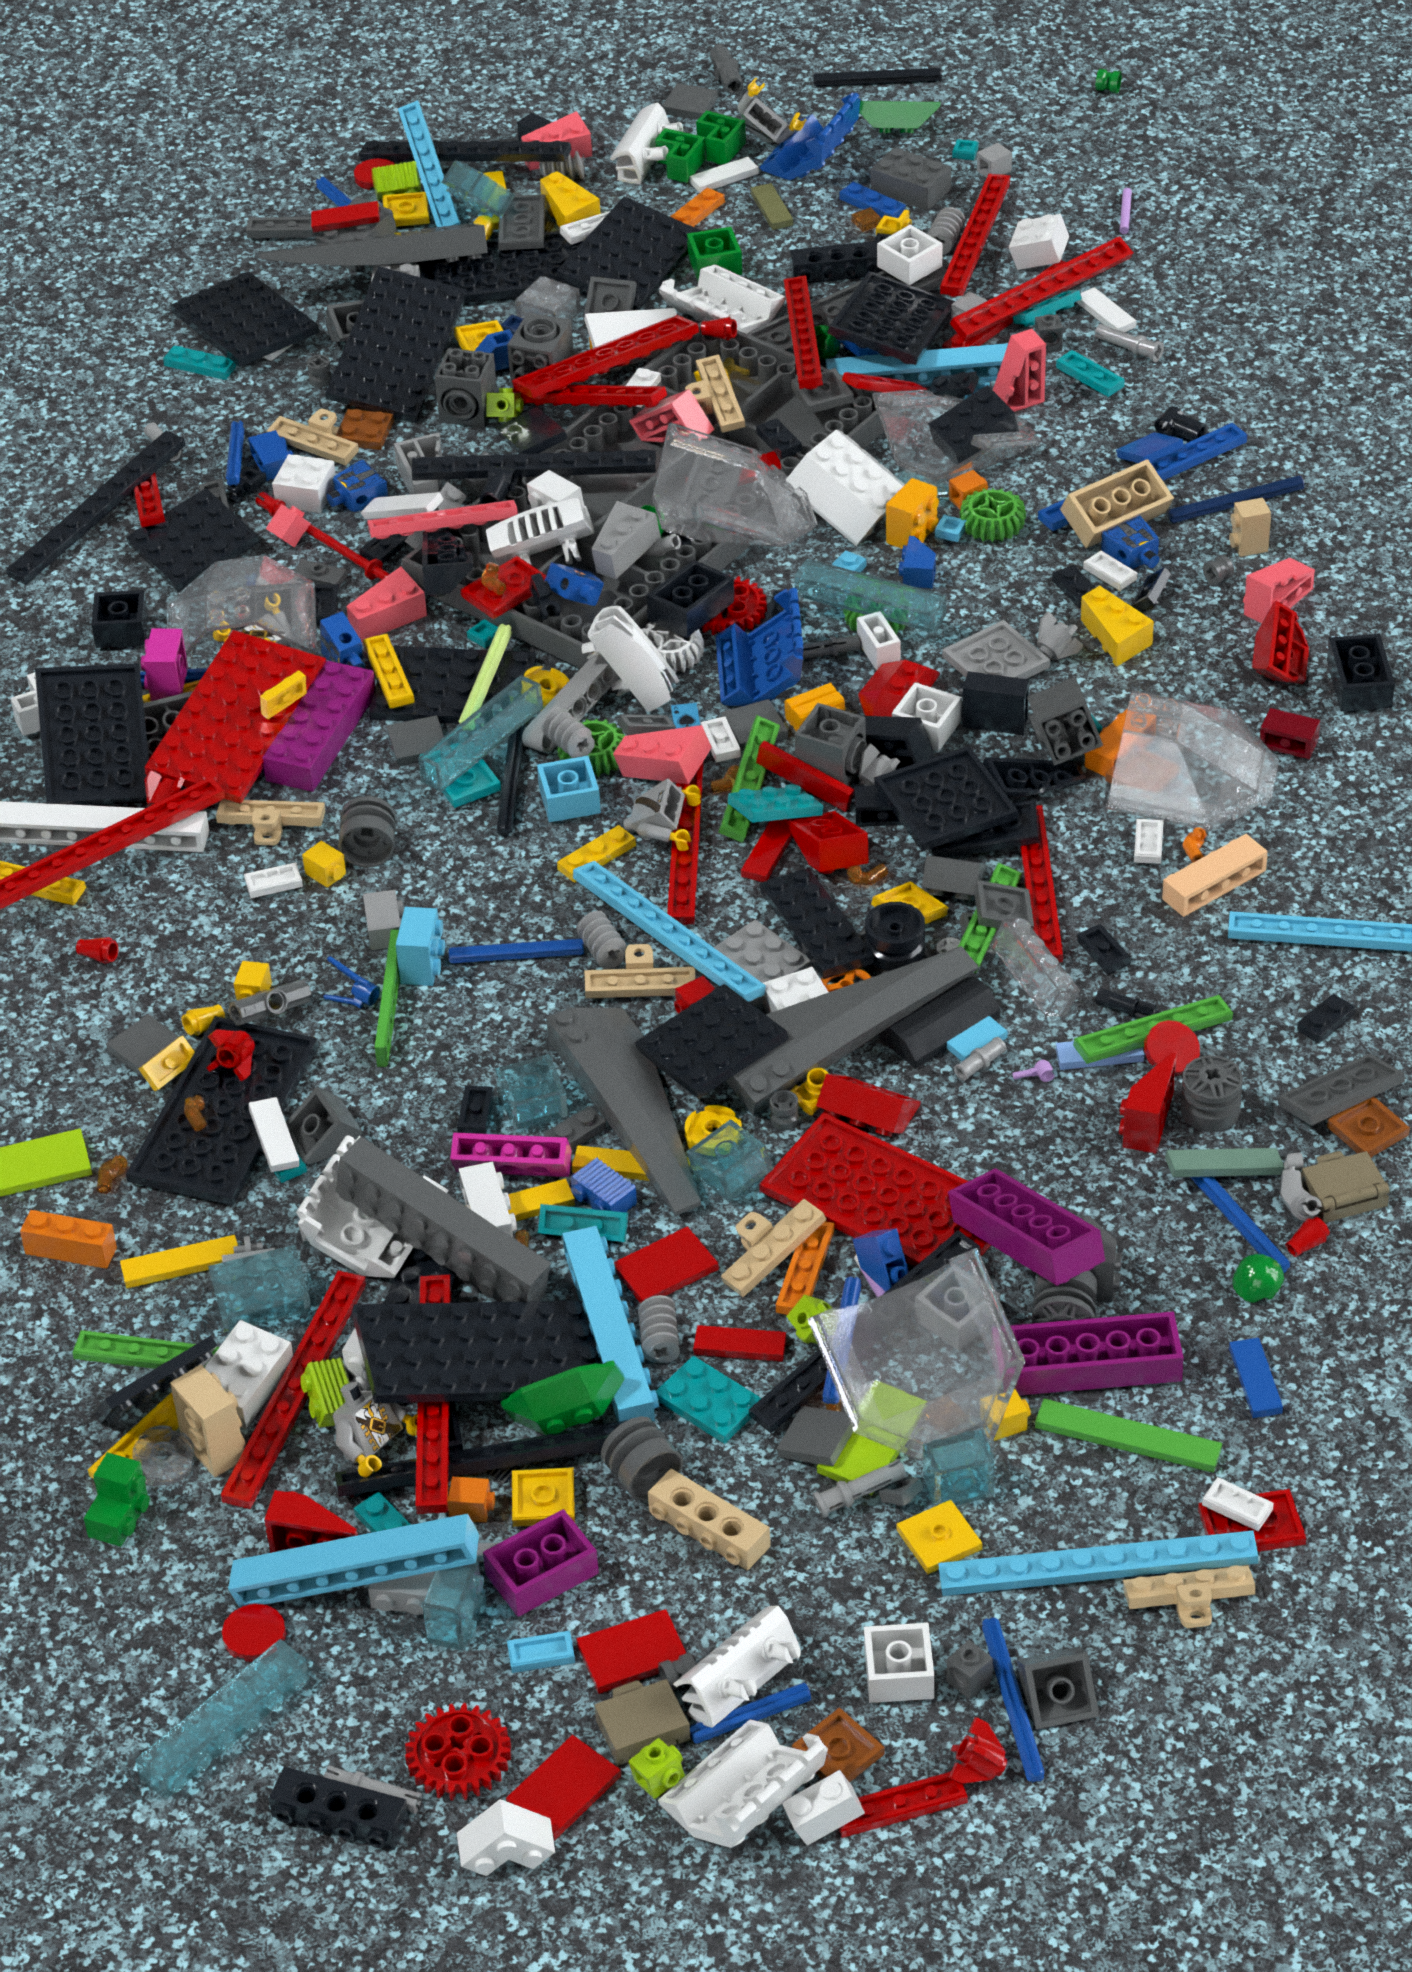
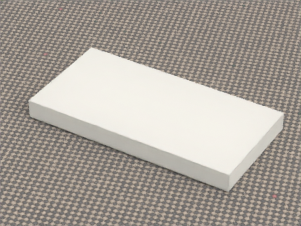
(613, 325)

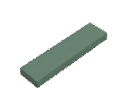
(1224, 1162)

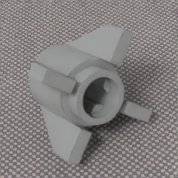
(1056, 639)
(873, 766)

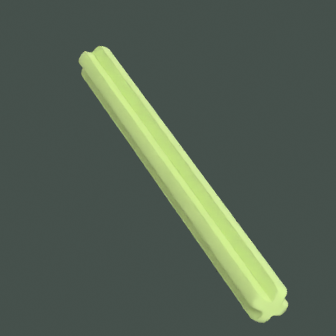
(487, 671)

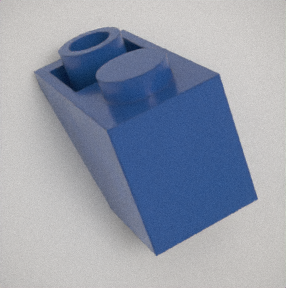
(497, 344)
(918, 564)
(881, 1257)

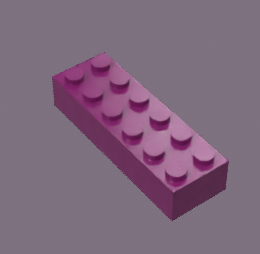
(319, 726)
(1027, 1226)
(1099, 1353)

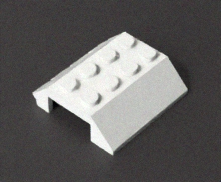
(725, 295)
(845, 485)
(345, 1231)
(741, 1784)

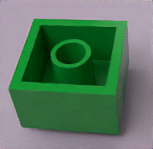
(716, 248)

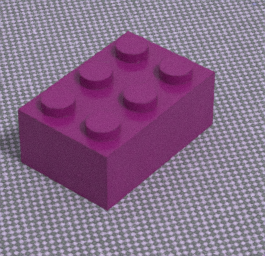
(540, 1562)

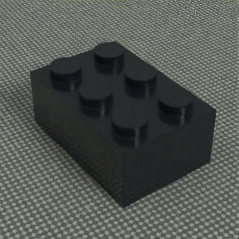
(978, 414)
(690, 598)
(1360, 672)

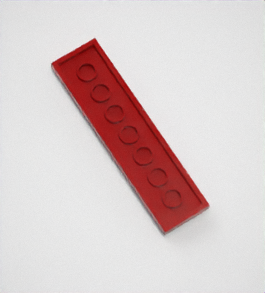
(605, 356)

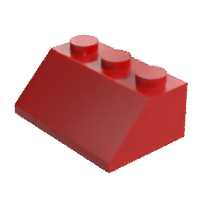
(866, 1104)

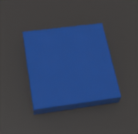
(1150, 447)

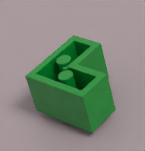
(722, 136)
(684, 154)
(119, 1500)

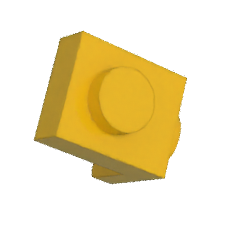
(891, 225)

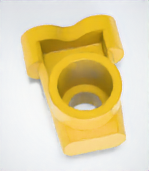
(810, 1090)

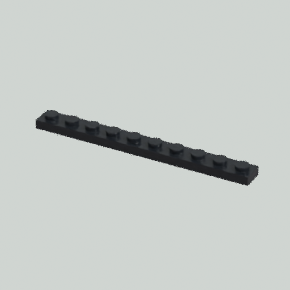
(473, 151)
(535, 464)
(95, 507)
(811, 1375)
(481, 1459)

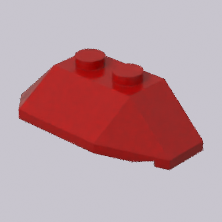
(1281, 646)
(891, 684)

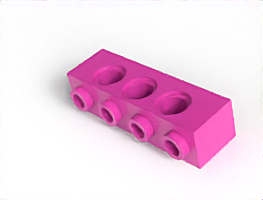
(513, 1153)

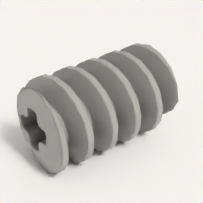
(570, 166)
(947, 227)
(567, 732)
(601, 939)
(659, 1329)

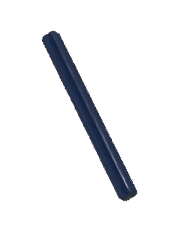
(1227, 501)

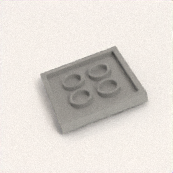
(996, 652)
(762, 954)

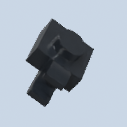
(249, 481)
(541, 591)

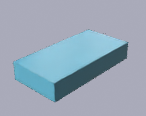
(975, 1037)
(540, 1651)

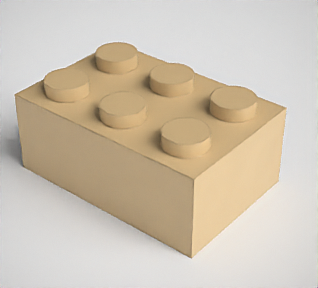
(208, 1419)

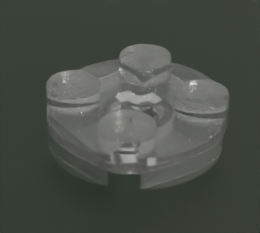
(171, 1442)

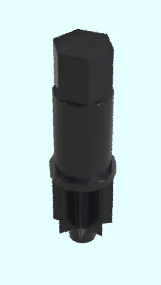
(1125, 1004)

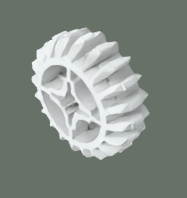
(675, 648)

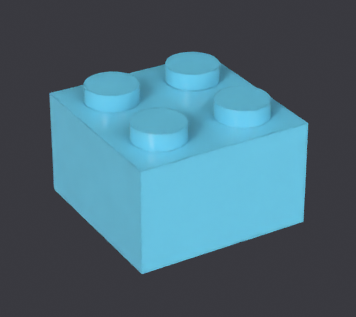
(568, 788)
(419, 946)

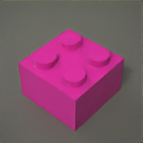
(164, 663)

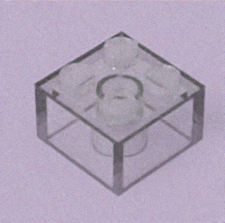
(549, 299)

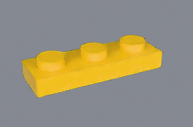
(602, 850)

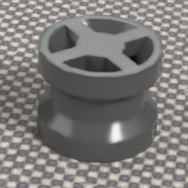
(1218, 569)

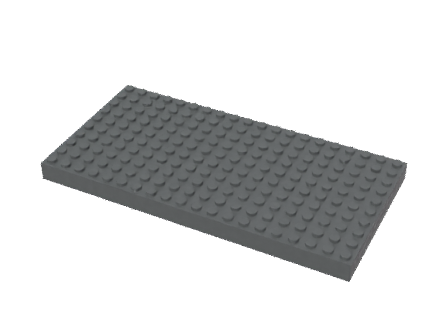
(761, 397)

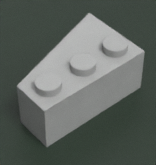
(415, 448)
(624, 539)

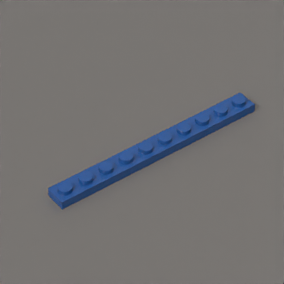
(1170, 465)

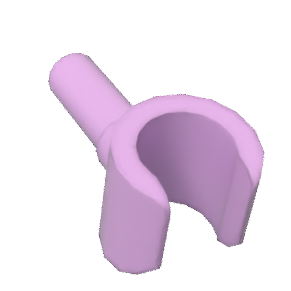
(1041, 1068)

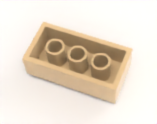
(1116, 500)

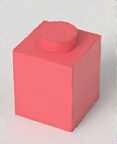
(288, 524)

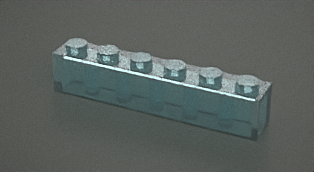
(870, 594)
(480, 733)
(222, 1719)

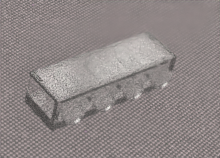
(1035, 967)

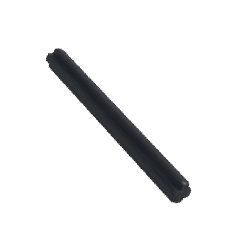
(877, 77)
(510, 783)

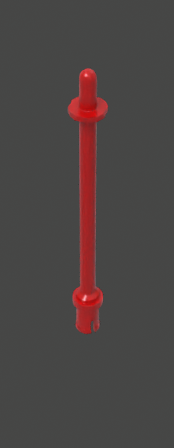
(372, 568)

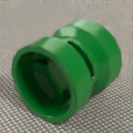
(1108, 80)

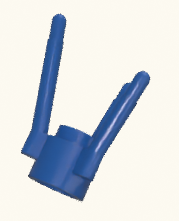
(363, 990)

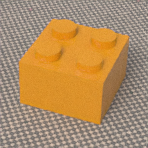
(911, 513)

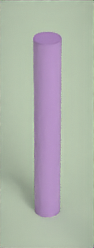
(1125, 211)

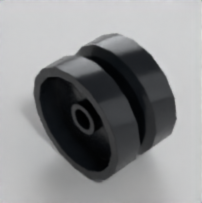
(895, 935)

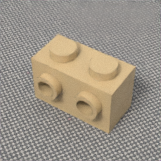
(1250, 527)

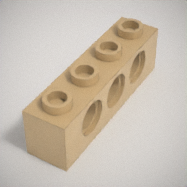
(709, 1519)

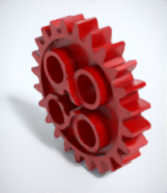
(747, 608)
(458, 1751)

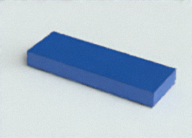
(1255, 1378)

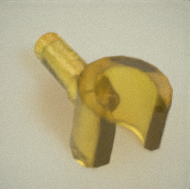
(730, 366)

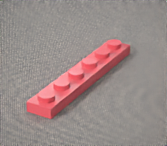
(432, 521)

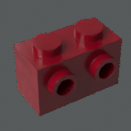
(1290, 733)

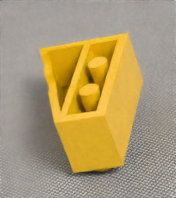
(567, 200)
(1116, 625)

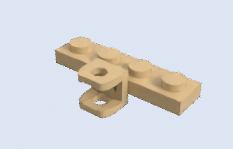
(717, 394)
(318, 437)
(270, 816)
(638, 978)
(769, 1245)
(1190, 1591)

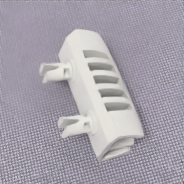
(638, 148)
(540, 530)
(631, 657)
(740, 1666)

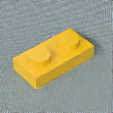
(283, 694)
(167, 1063)

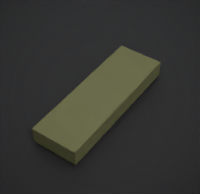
(771, 206)

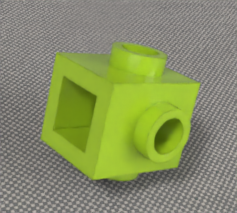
(504, 404)
(804, 1309)
(657, 1767)

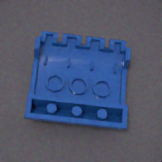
(813, 143)
(763, 661)

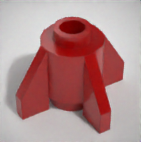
(161, 790)
(233, 1051)
(980, 1755)

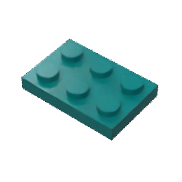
(472, 785)
(775, 803)
(707, 1399)

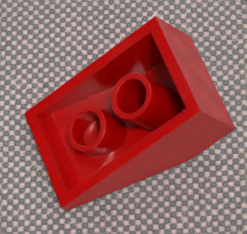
(830, 841)
(1148, 1107)
(299, 1521)

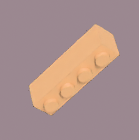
(1214, 875)

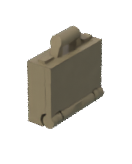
(1345, 1185)
(639, 1717)

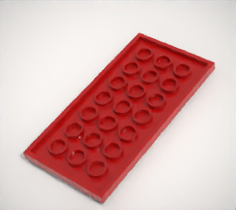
(222, 721)
(868, 1187)

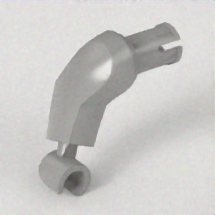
(1295, 1198)

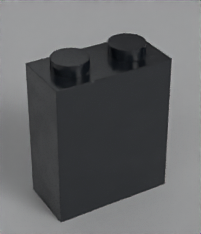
(995, 703)

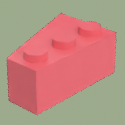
(567, 129)
(1022, 371)
(679, 409)
(1283, 581)
(387, 605)
(663, 754)

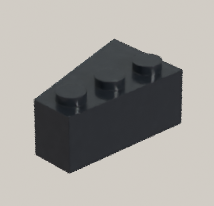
(899, 738)

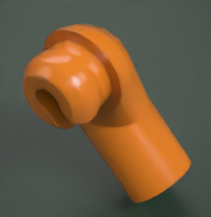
(1193, 843)

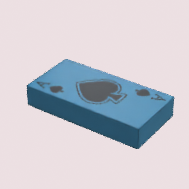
(685, 715)

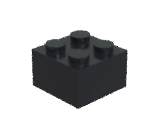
(119, 618)

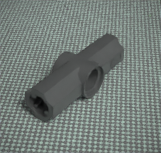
(726, 69)
(257, 1005)

